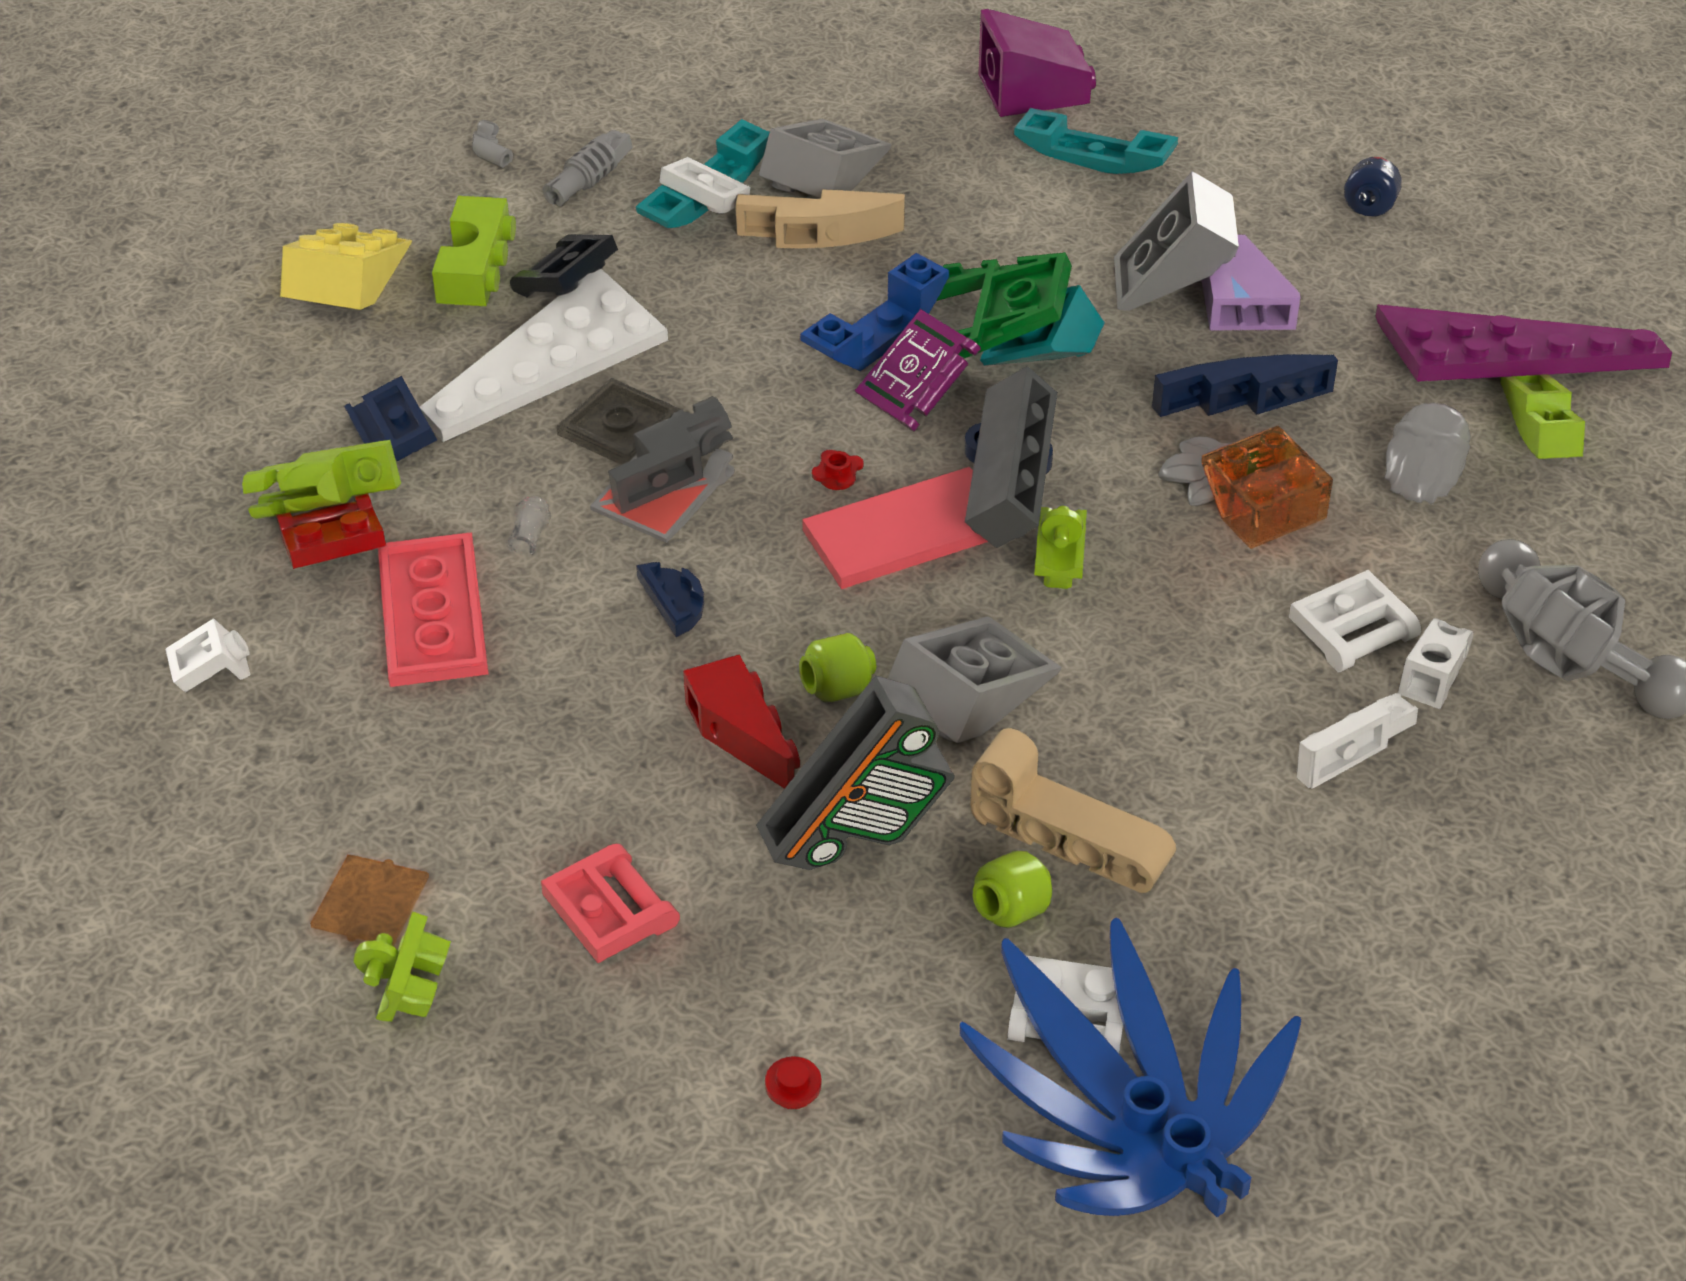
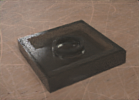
(611, 418)

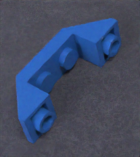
(911, 287)

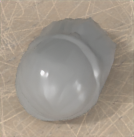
(1427, 452)

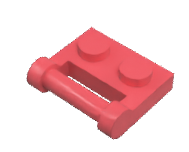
(595, 909)

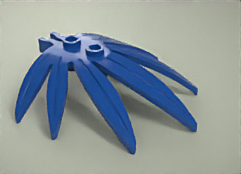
(1153, 1125)

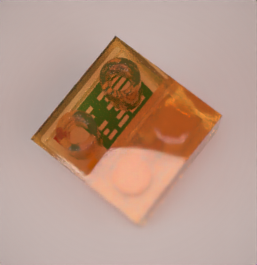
(1267, 486)

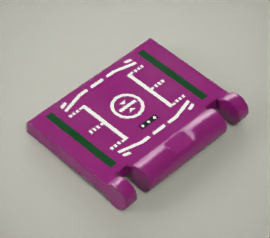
(917, 369)

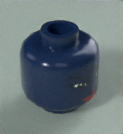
(1373, 186)

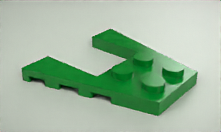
(1012, 296)

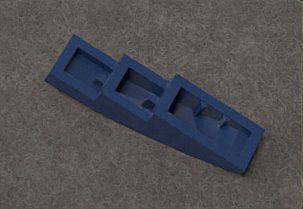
(1256, 381)

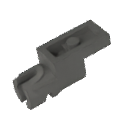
(670, 454)

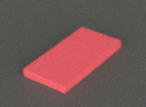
(894, 529)
(431, 610)

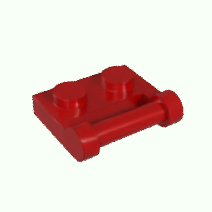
(331, 532)

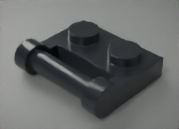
(566, 265)

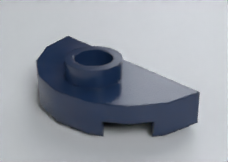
(675, 595)

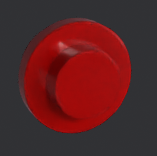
(793, 1082)

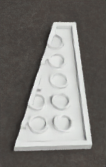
(551, 350)

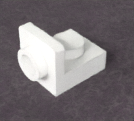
(206, 653)

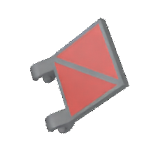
(669, 513)

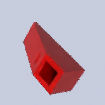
(733, 715)

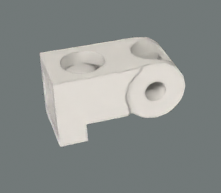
(1435, 663)

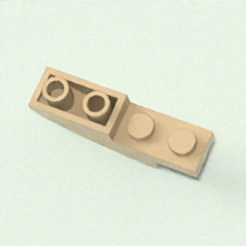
(819, 223)

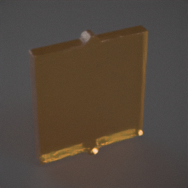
(369, 899)

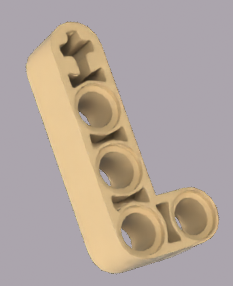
(1064, 820)

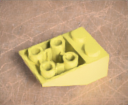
(341, 265)

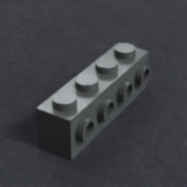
(1011, 458)

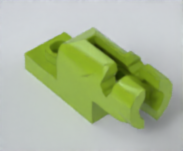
(323, 478)

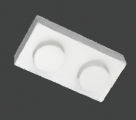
(703, 184)

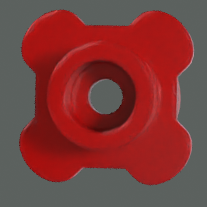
(837, 469)

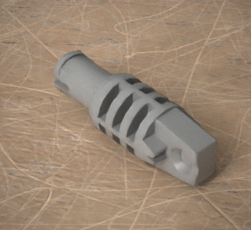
(588, 166)

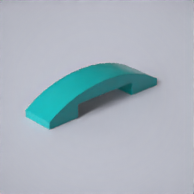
(1050, 136)
(736, 157)

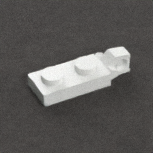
(1353, 739)

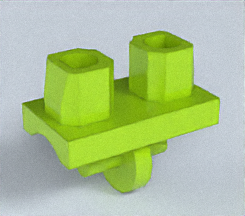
(1060, 546)
(383, 961)

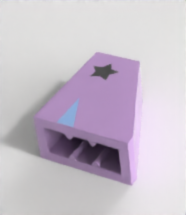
(1250, 293)

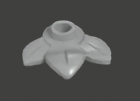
(1187, 468)

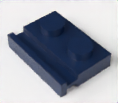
(393, 416)

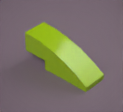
(1545, 416)

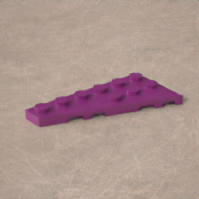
(1474, 346)

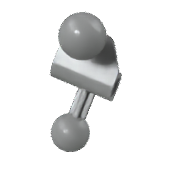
(1574, 624)

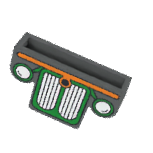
(862, 782)

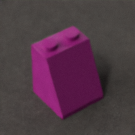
(1031, 65)

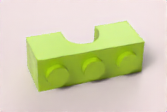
(479, 239)

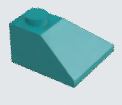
(1068, 337)

